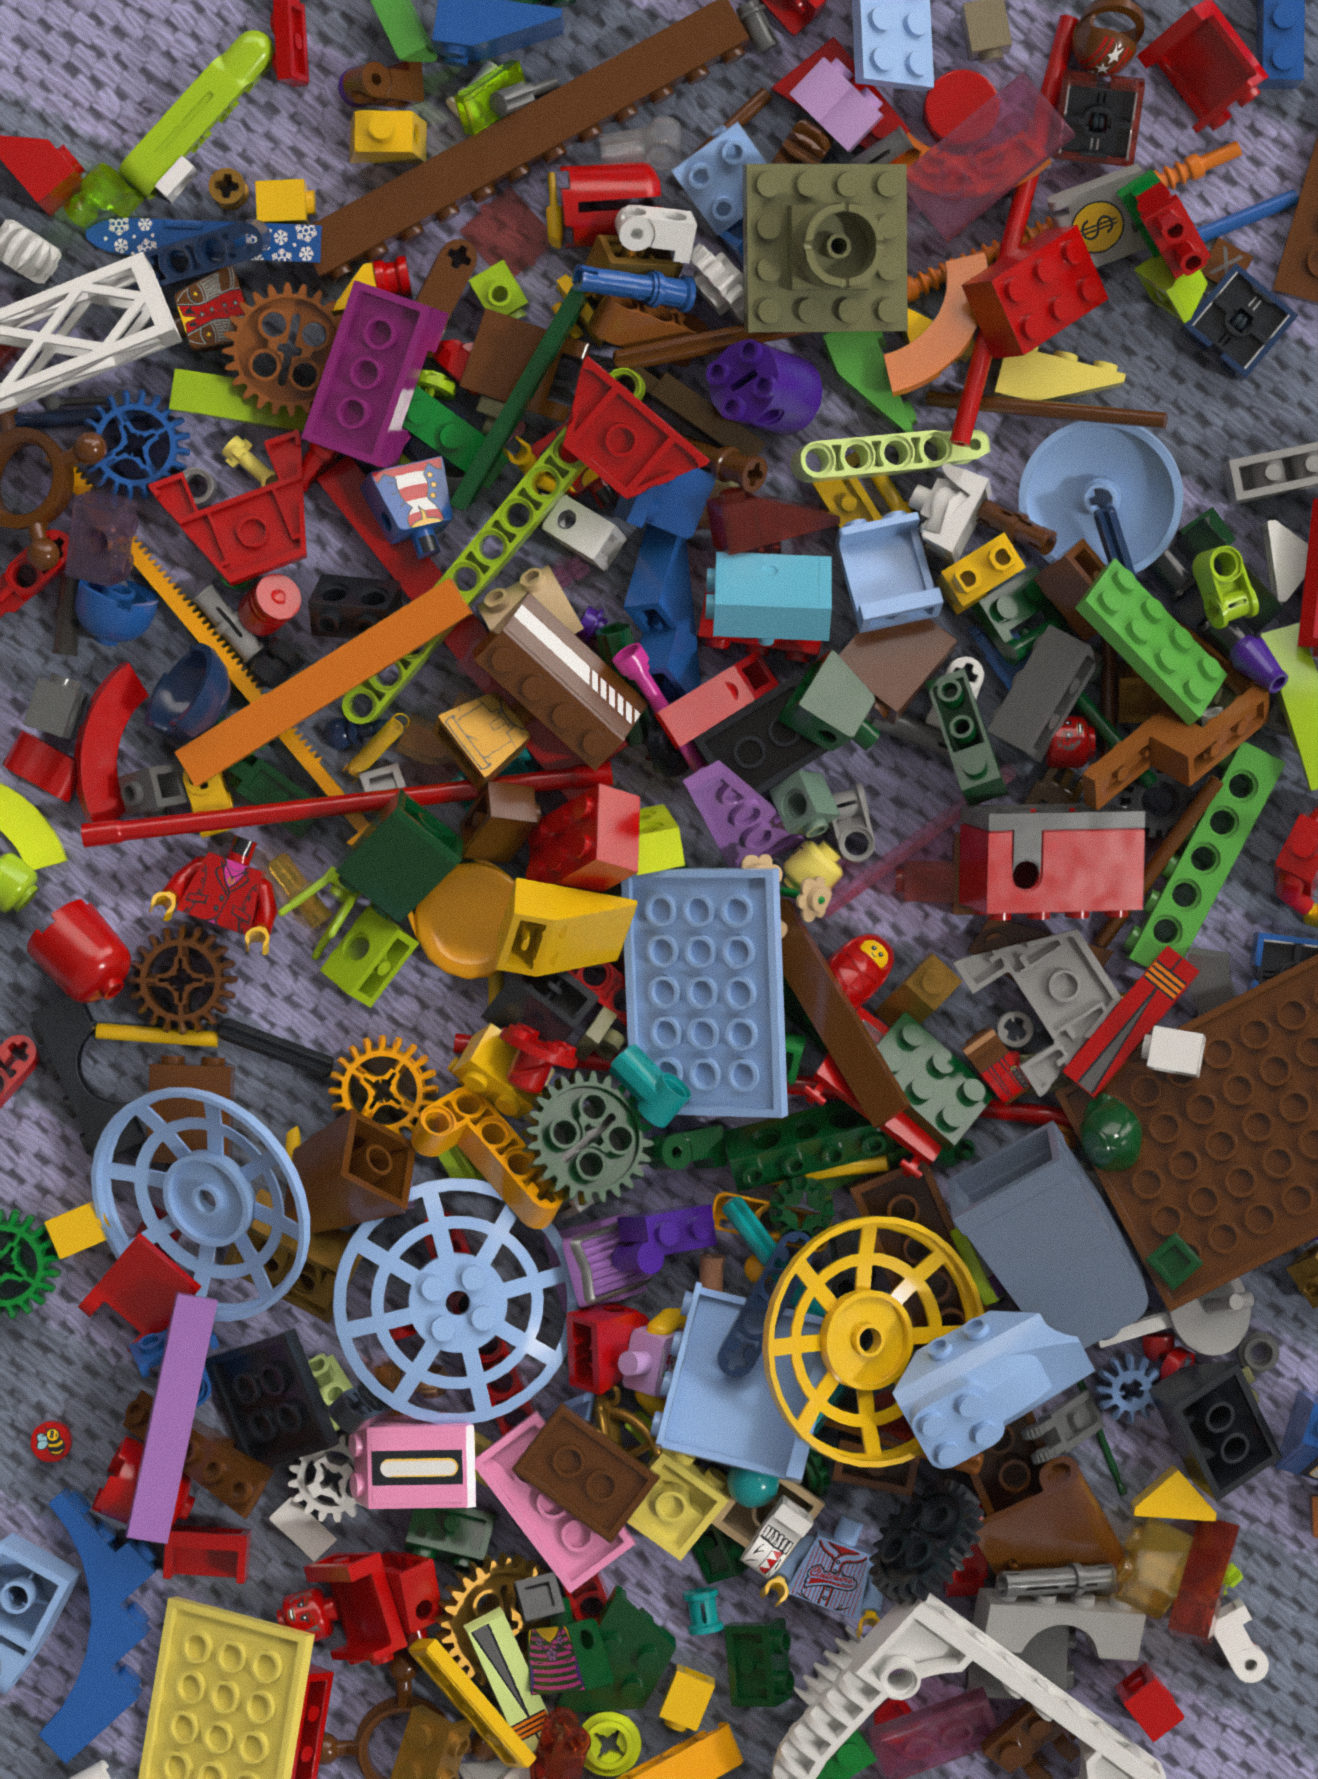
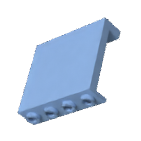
(729, 1416)

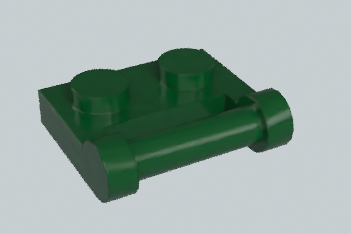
(1012, 606)

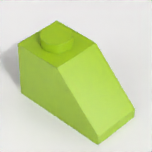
(1173, 295)

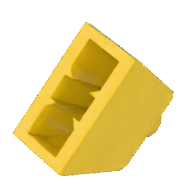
(387, 137)

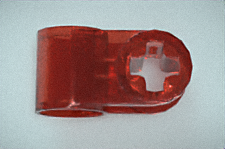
(560, 1747)

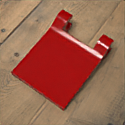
(141, 1287)

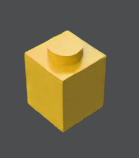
(284, 201)
(76, 1230)
(686, 1698)

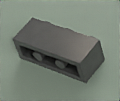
(1044, 693)

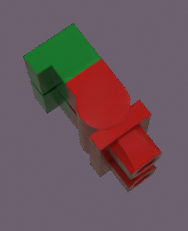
(1164, 224)

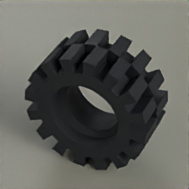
(1181, 798)

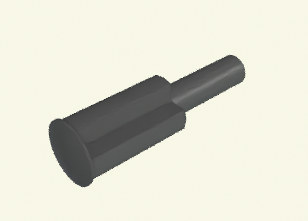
(519, 95)

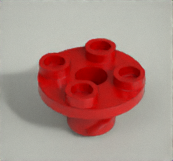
(534, 1057)

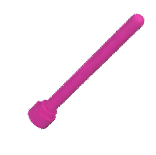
(633, 663)

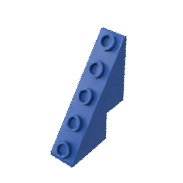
(663, 610)

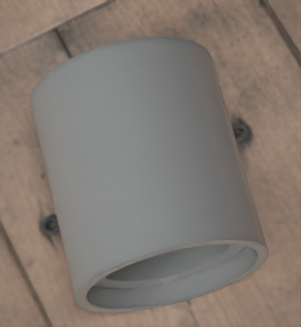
(212, 490)

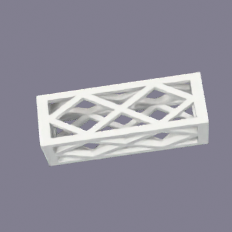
(90, 357)

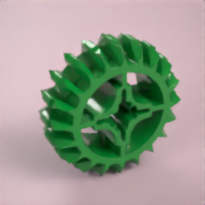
(23, 1271)

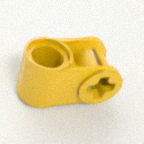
(211, 798)

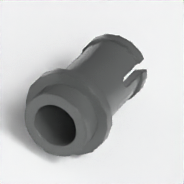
(757, 26)

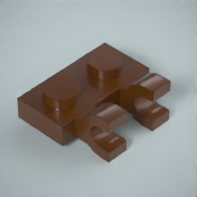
(1021, 1736)

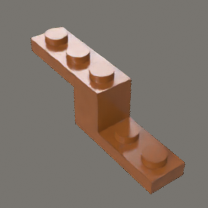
(1175, 747)

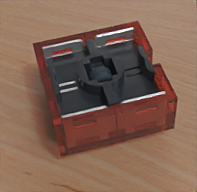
(1098, 136)

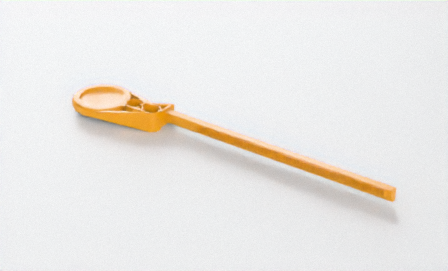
(465, 911)

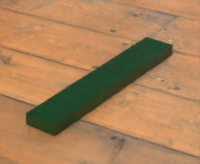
(519, 400)

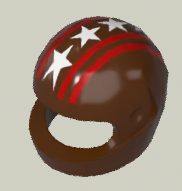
(1104, 49)

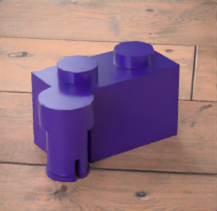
(661, 1234)

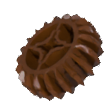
(182, 960)

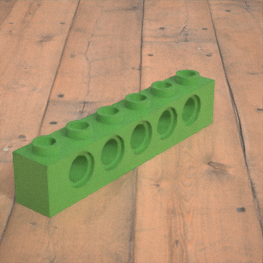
(1261, 773)

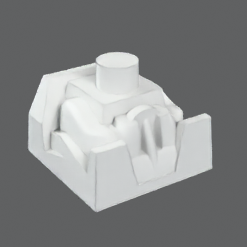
(950, 510)

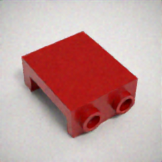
(1206, 64)
(363, 1605)

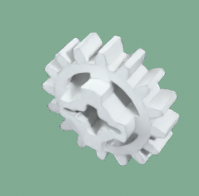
(718, 282)
(317, 1486)

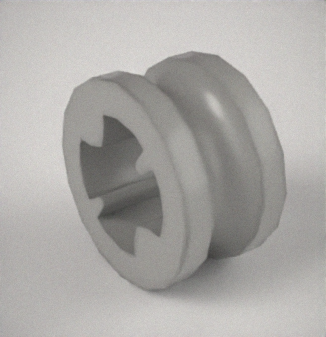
(1003, 1032)

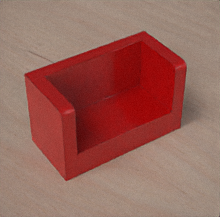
(207, 1552)
(1149, 1702)

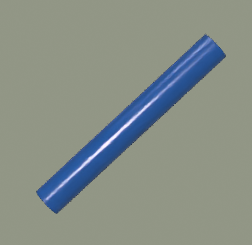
(1248, 215)

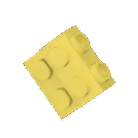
(680, 1502)

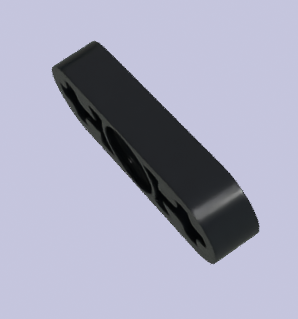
(358, 1409)

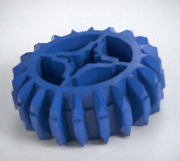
(166, 428)

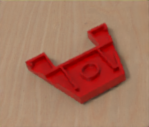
(251, 530)

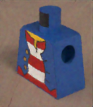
(410, 503)

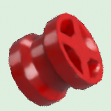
(393, 276)

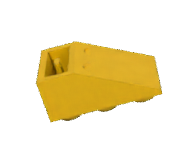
(560, 928)

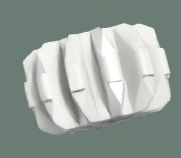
(27, 252)

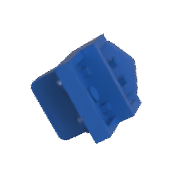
(670, 506)

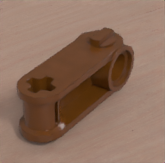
(443, 282)

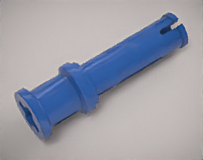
(651, 288)

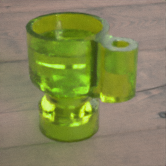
(104, 191)

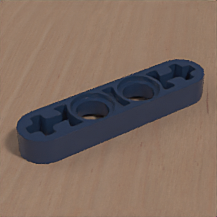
(198, 259)
(759, 1301)

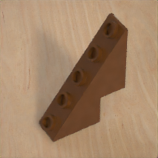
(211, 1460)

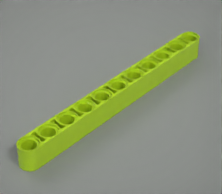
(485, 567)

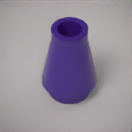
(1256, 661)

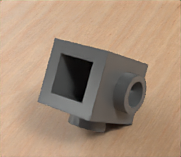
(153, 790)

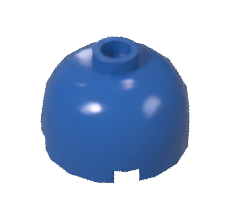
(115, 611)

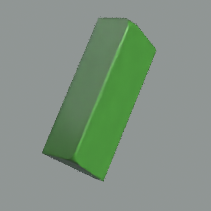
(405, 30)

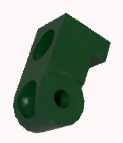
(699, 1144)

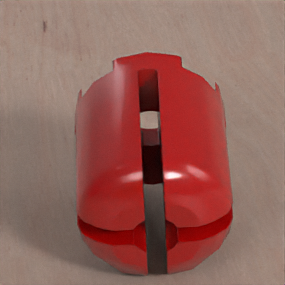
(598, 184)

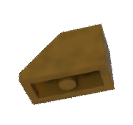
(920, 991)

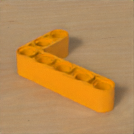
(697, 1757)

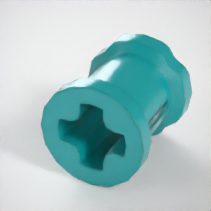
(694, 1599)

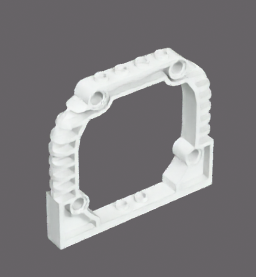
(935, 1641)

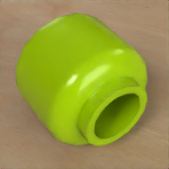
(16, 883)

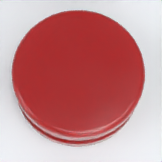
(953, 100)

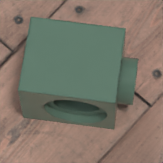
(791, 800)

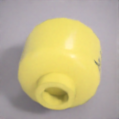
(813, 861)

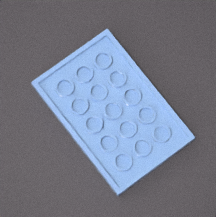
(710, 986)

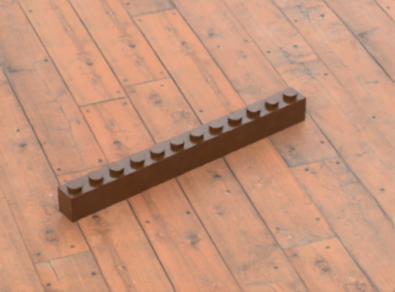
(528, 137)

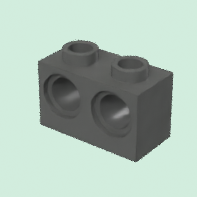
(57, 706)

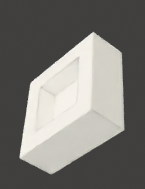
(176, 179)

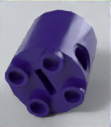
(764, 387)

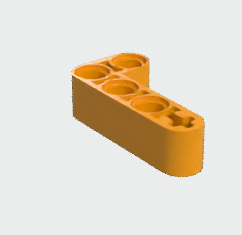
(494, 1161)

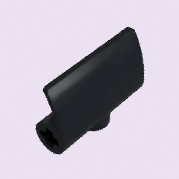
(1175, 577)

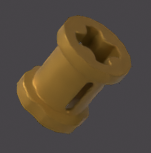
(220, 179)

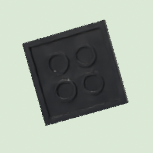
(272, 1399)

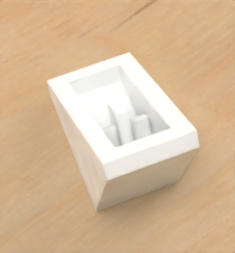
(1285, 559)

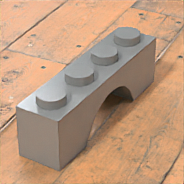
(1109, 1624)

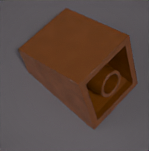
(352, 1173)

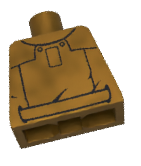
(484, 736)

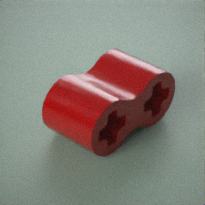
(43, 765)

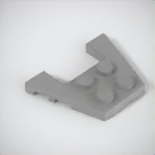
(1061, 986)

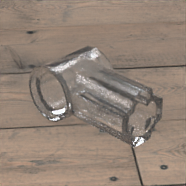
(656, 144)

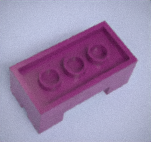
(373, 375)

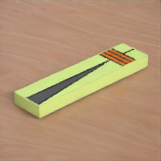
(507, 1675)

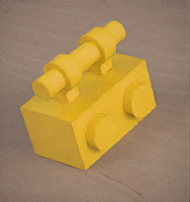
(485, 1069)

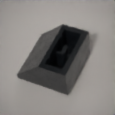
(545, 1002)

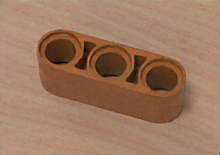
(632, 324)

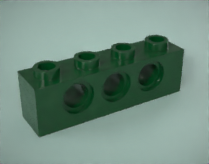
(802, 1144)

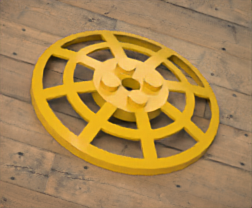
(847, 1320)

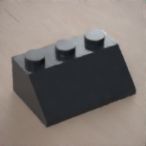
(1215, 1426)

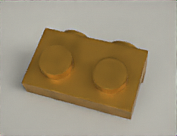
(431, 1746)

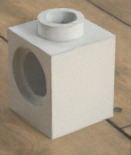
(1174, 1051)

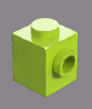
(500, 291)

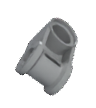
(853, 820)

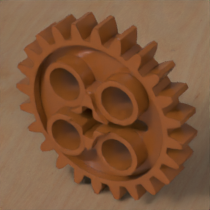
(252, 340)

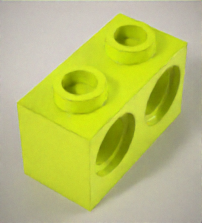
(658, 841)

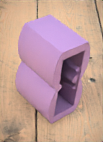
(838, 103)

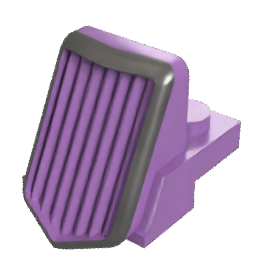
(589, 1260)

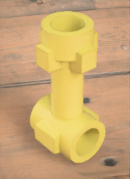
(238, 452)

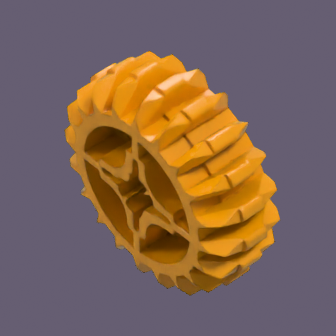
(403, 1061)

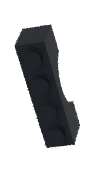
(65, 1030)

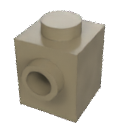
(986, 30)

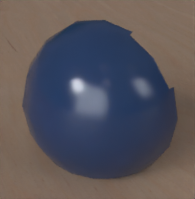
(190, 695)

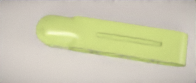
(872, 456)

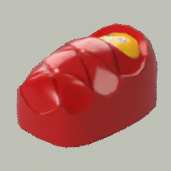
(862, 966)

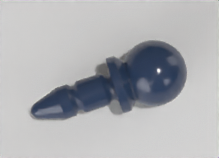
(341, 733)

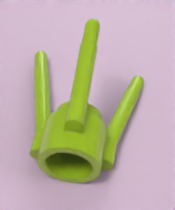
(339, 893)

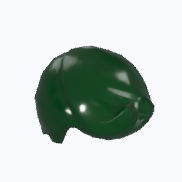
(1110, 1134)

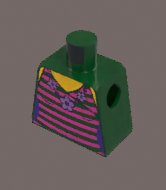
(567, 1655)

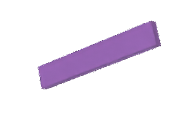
(171, 1418)

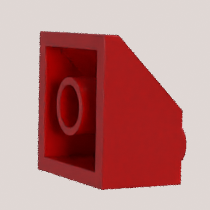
(43, 170)

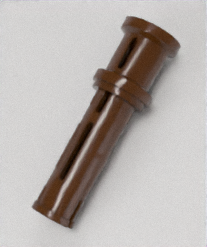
(730, 465)

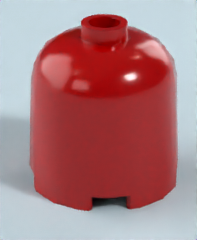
(81, 953)
(118, 1492)

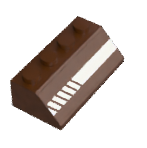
(560, 680)

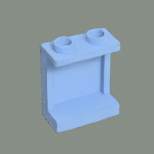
(887, 571)

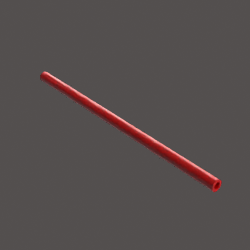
(1011, 240)

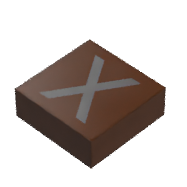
(1222, 259)

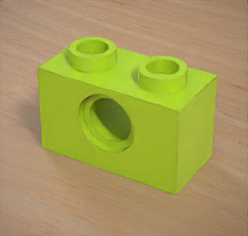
(369, 956)

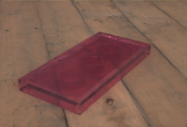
(986, 156)

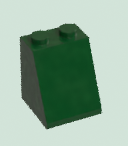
(400, 857)

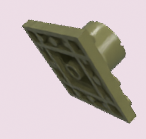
(787, 254)

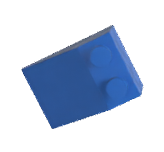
(490, 28)

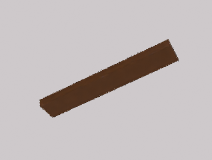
(838, 1023)

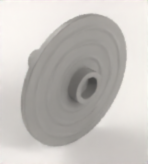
(1214, 1321)

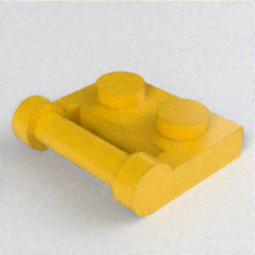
(851, 501)

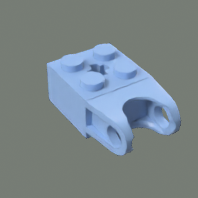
(29, 1620)

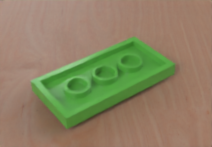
(1151, 641)

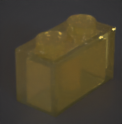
(1153, 1566)

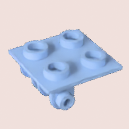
(715, 176)

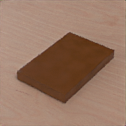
(586, 1472)

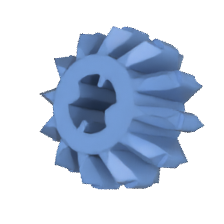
(1127, 1374)

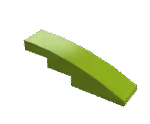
(219, 399)
(1298, 696)

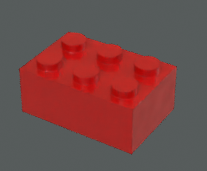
(1035, 292)
(587, 841)

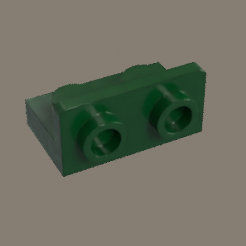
(450, 1535)
(759, 1663)

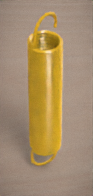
(376, 747)

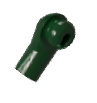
(963, 1150)

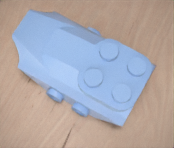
(983, 1378)

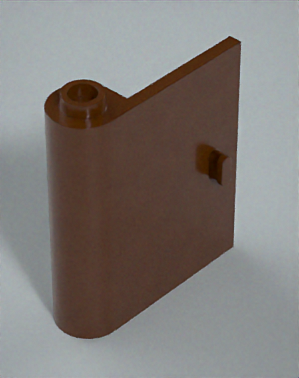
(1052, 1526)

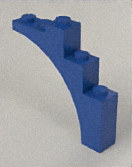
(115, 1627)

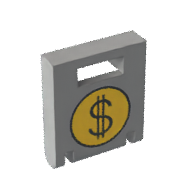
(1100, 215)

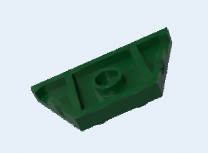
(637, 1657)

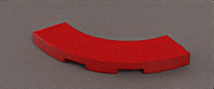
(99, 743)

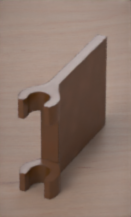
(501, 355)

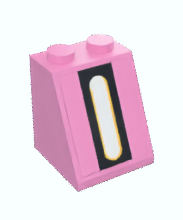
(413, 1464)

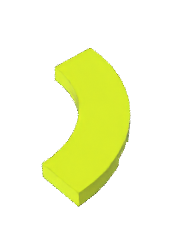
(29, 830)

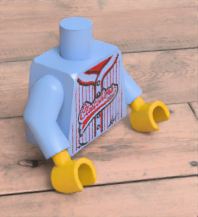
(831, 1574)

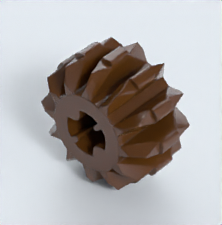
(805, 144)

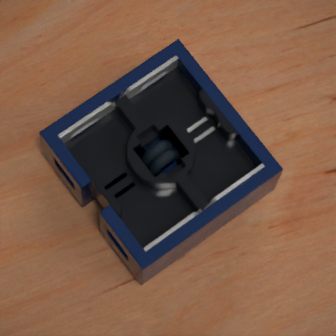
(1248, 308)

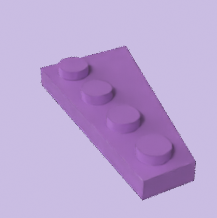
(738, 815)

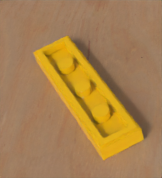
(471, 1703)

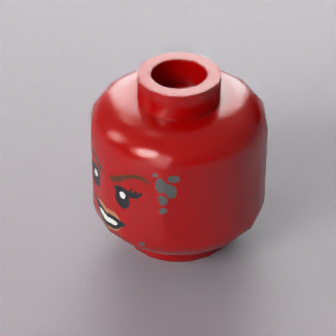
(1071, 744)
(309, 1612)

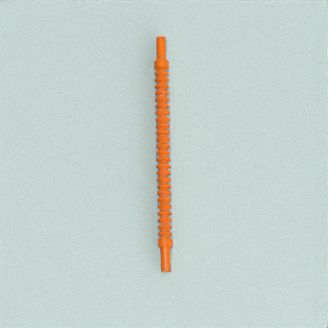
(1192, 167)

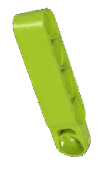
(198, 110)

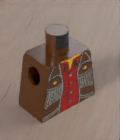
(207, 309)

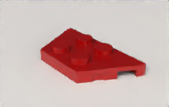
(623, 436)

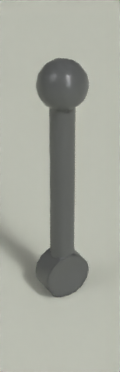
(52, 402)

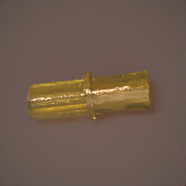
(294, 883)

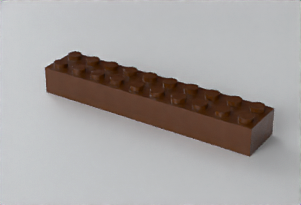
(1007, 1466)

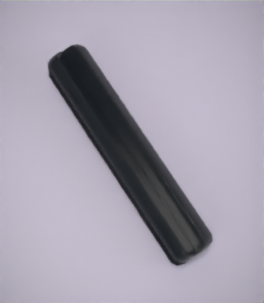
(275, 1047)

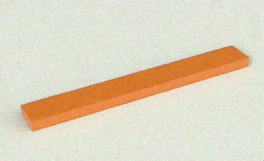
(323, 682)

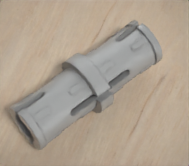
(209, 602)

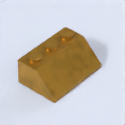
(316, 1281)

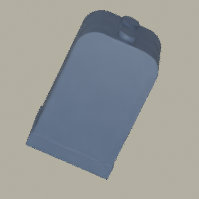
(1050, 1237)

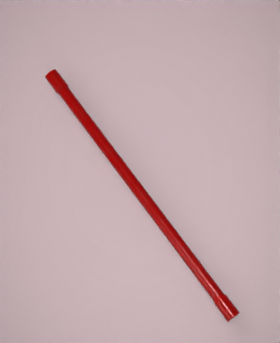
(118, 831)

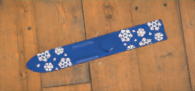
(138, 235)

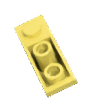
(1053, 376)

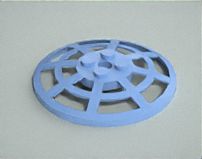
(184, 1197)
(428, 1308)

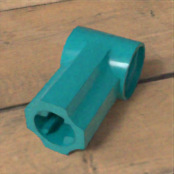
(658, 1093)

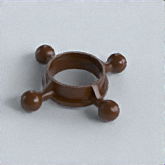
(88, 448)
(402, 1670)

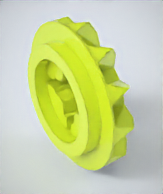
(629, 1740)

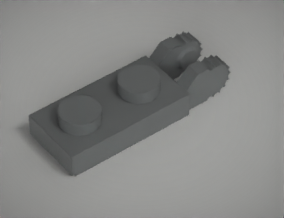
(1065, 1426)

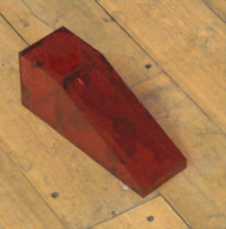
(754, 519)
(1204, 1581)

